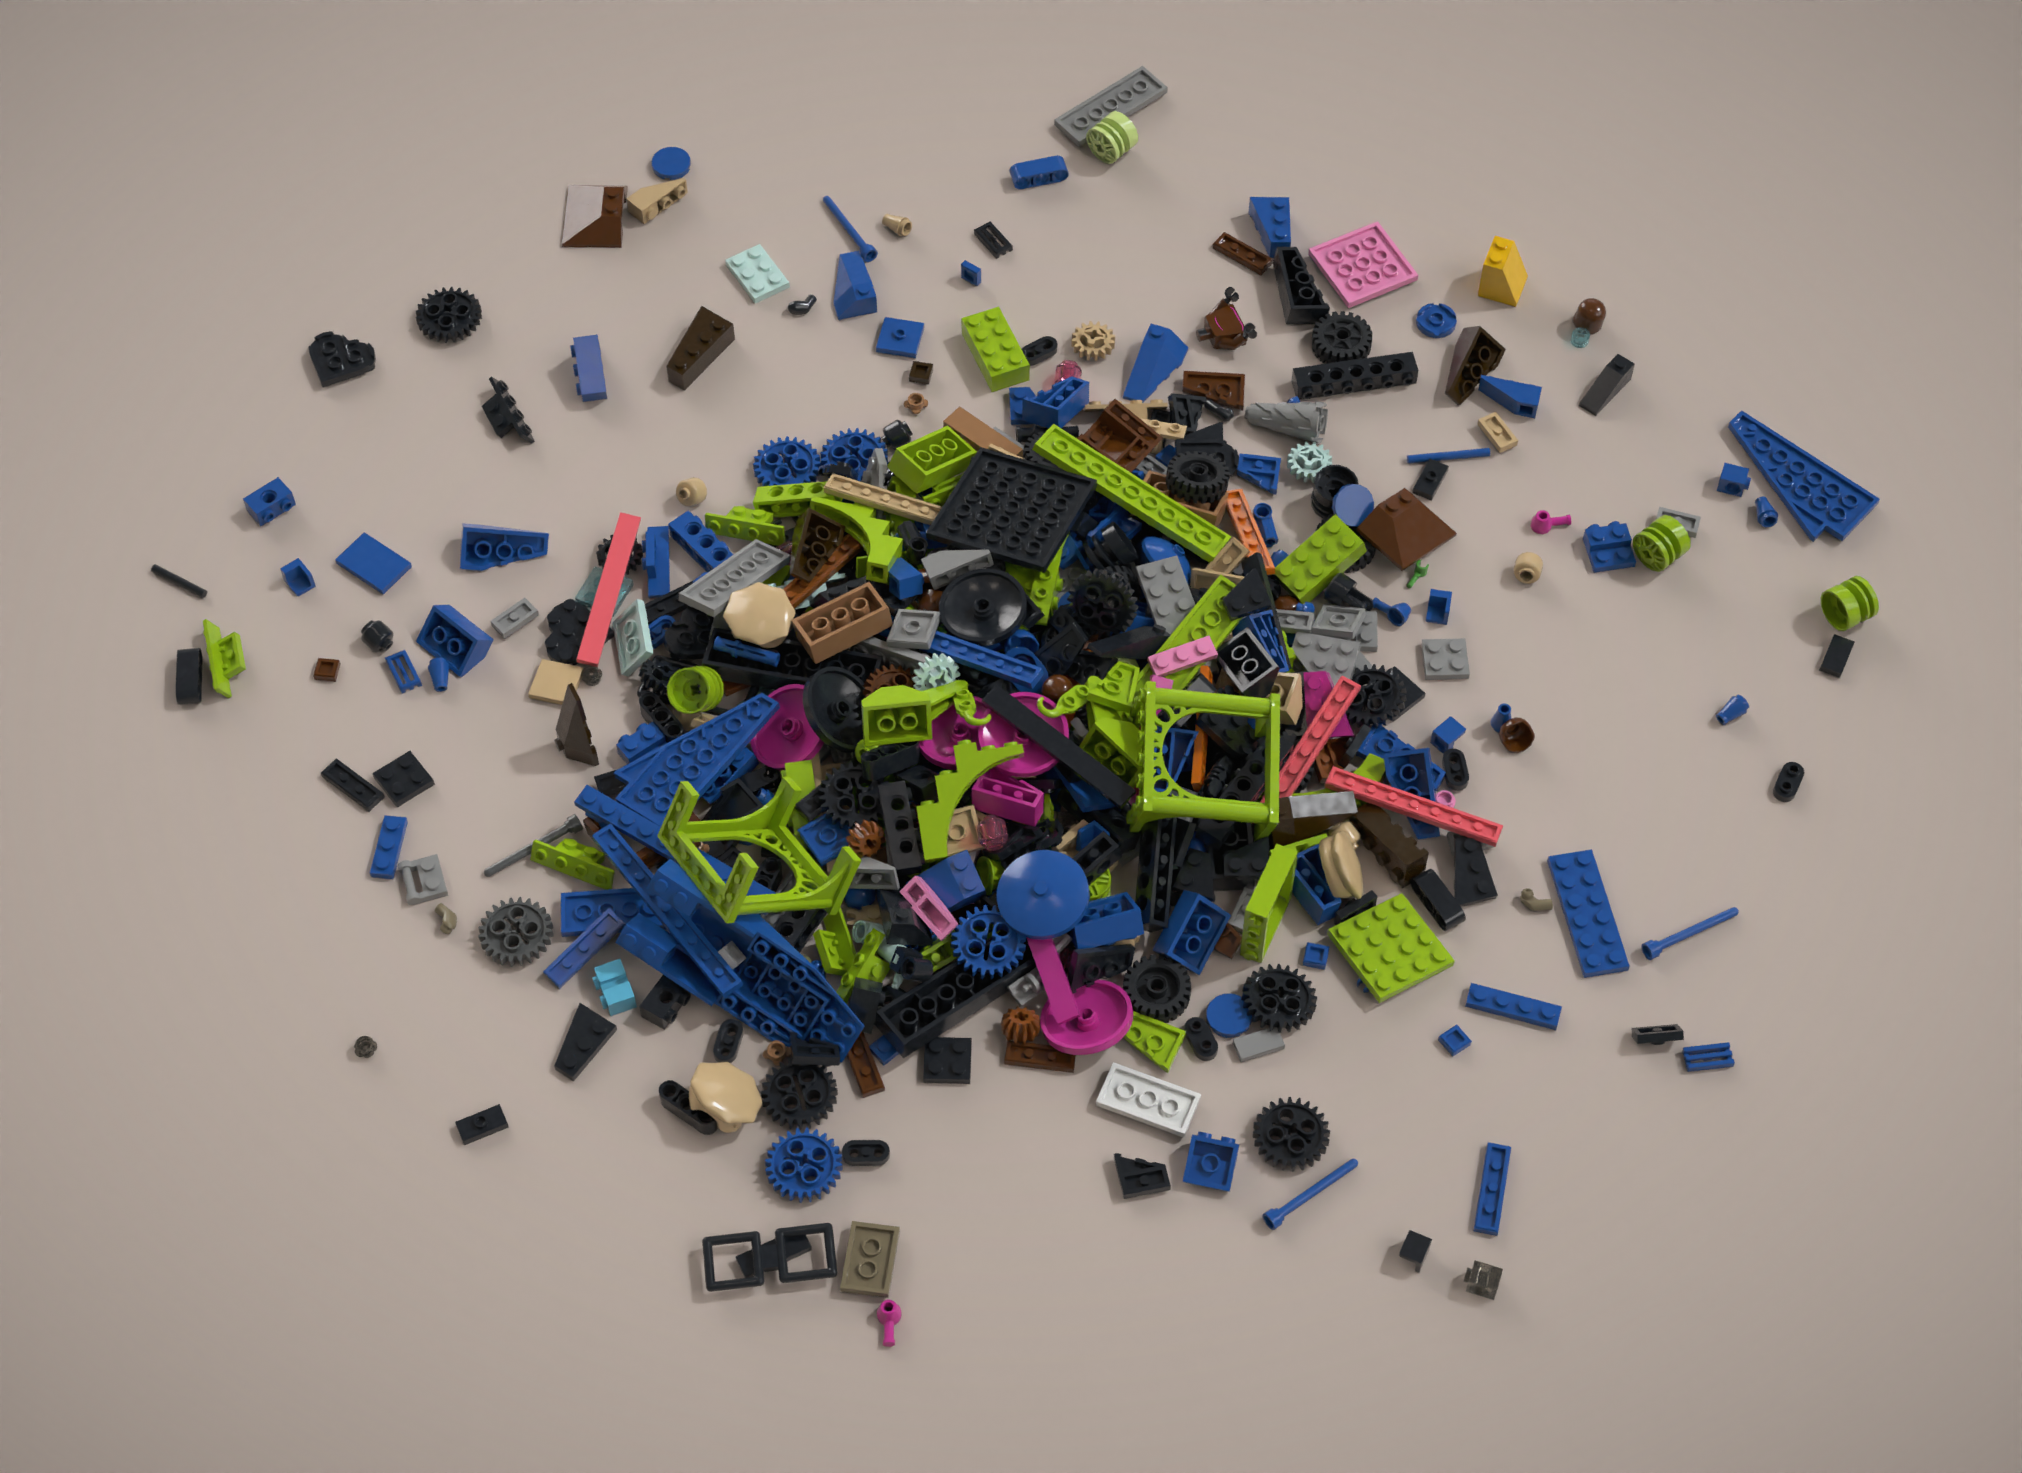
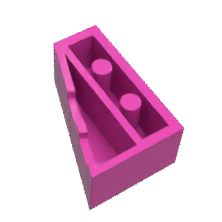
(1317, 689)
(1007, 797)

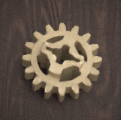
(1093, 340)

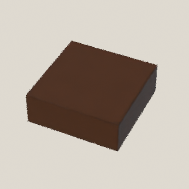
(326, 669)

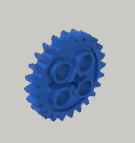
(852, 449)
(796, 456)
(967, 938)
(803, 1165)

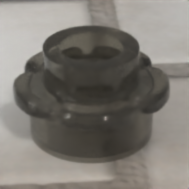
(594, 679)
(362, 1042)

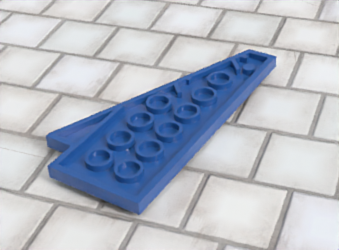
(1807, 487)
(693, 757)

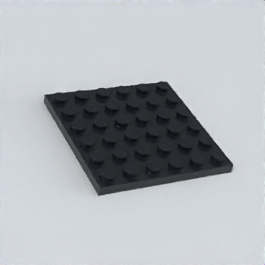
(1012, 509)

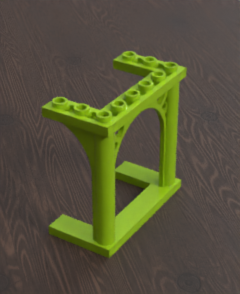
(1158, 805)
(766, 823)

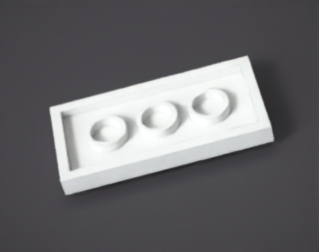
(1148, 1099)

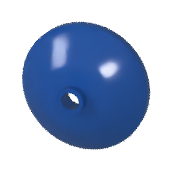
(1159, 549)

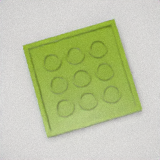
(1390, 947)

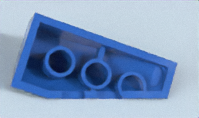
(853, 288)
(1156, 359)
(494, 546)
(1414, 774)

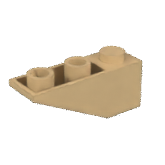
(654, 199)

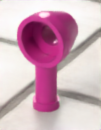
(1542, 522)
(889, 1319)

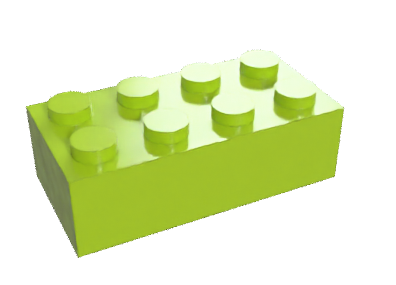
(995, 349)
(931, 459)
(1319, 560)

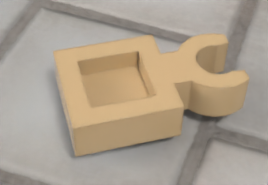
(869, 913)

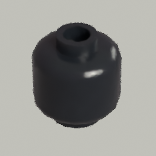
(896, 434)
(377, 636)

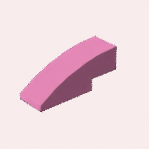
(929, 907)

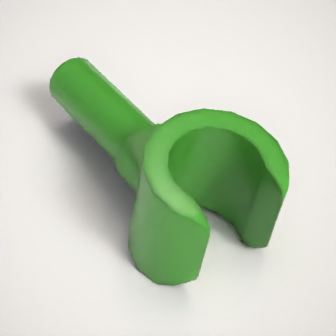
(1418, 572)

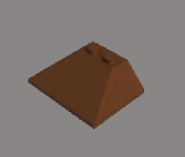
(594, 216)
(1121, 436)
(1404, 529)

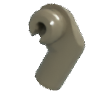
(449, 918)

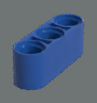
(1038, 172)

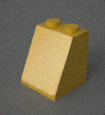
(1503, 273)

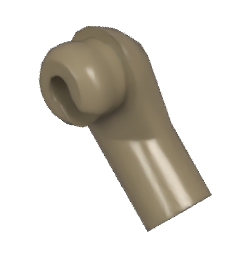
(1533, 903)

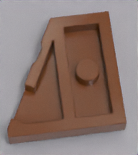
(1329, 757)

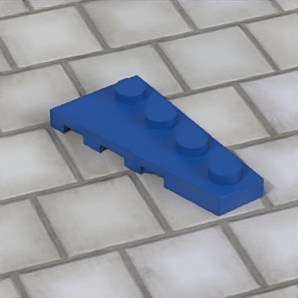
(1383, 741)

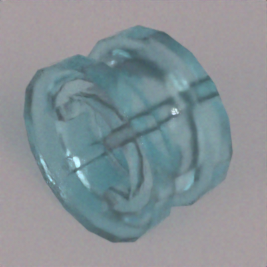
(1579, 333)

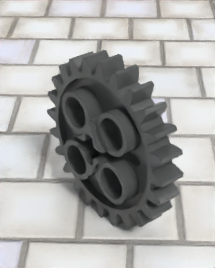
(499, 943)

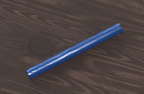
(1448, 455)

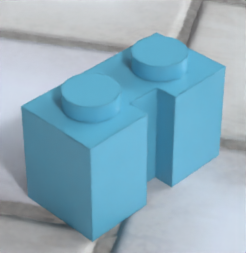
(615, 987)

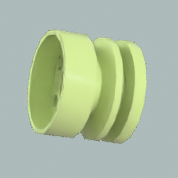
(1112, 137)

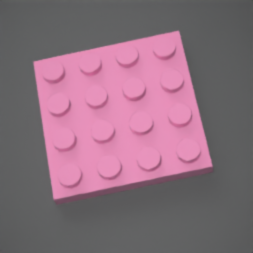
(1363, 264)

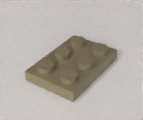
(870, 1259)

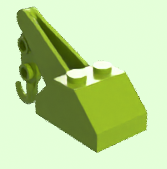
(906, 714)
(1109, 738)

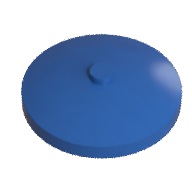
(1043, 894)

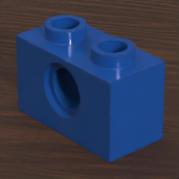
(269, 501)

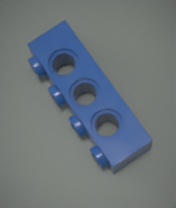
(699, 541)

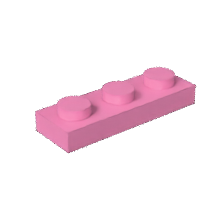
(1182, 657)

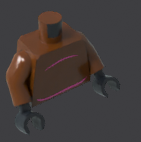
(1225, 326)

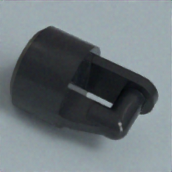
(1343, 590)

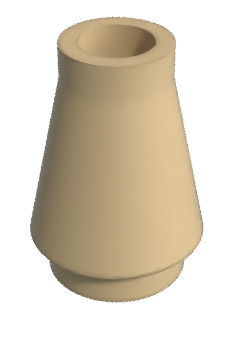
(898, 224)

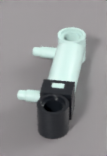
(904, 961)

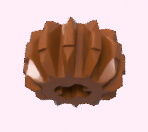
(866, 838)
(1020, 1025)

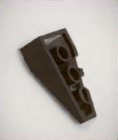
(1473, 356)
(813, 543)
(573, 731)
(1310, 815)

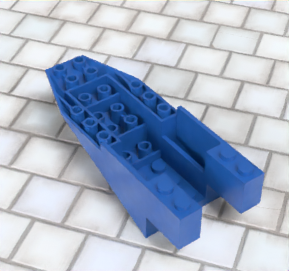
(779, 984)

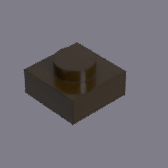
(921, 372)

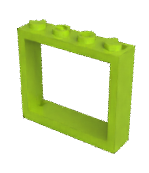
(1268, 903)

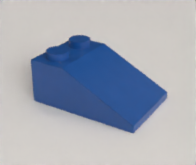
(955, 881)

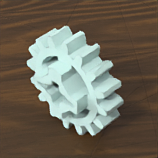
(1308, 461)
(934, 672)

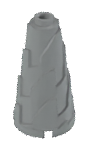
(1298, 420)

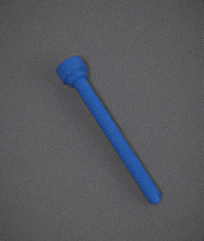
(867, 251)
(1652, 949)
(1274, 1217)

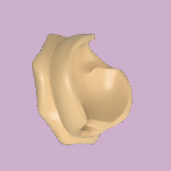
(759, 615)
(1341, 866)
(725, 1095)

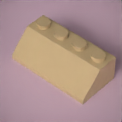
(1290, 690)

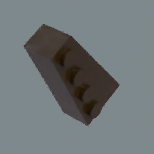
(699, 347)
(1389, 844)

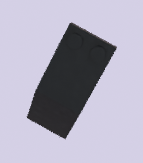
(734, 802)

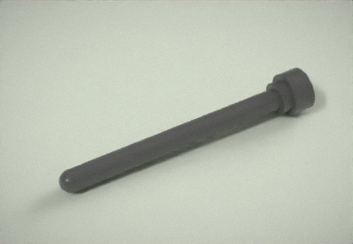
(571, 825)

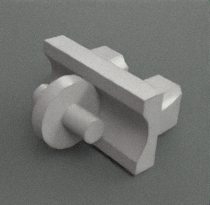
(1026, 987)

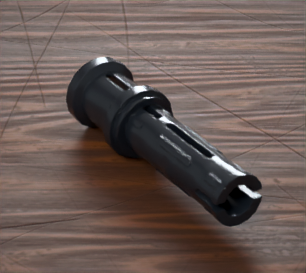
(1023, 434)

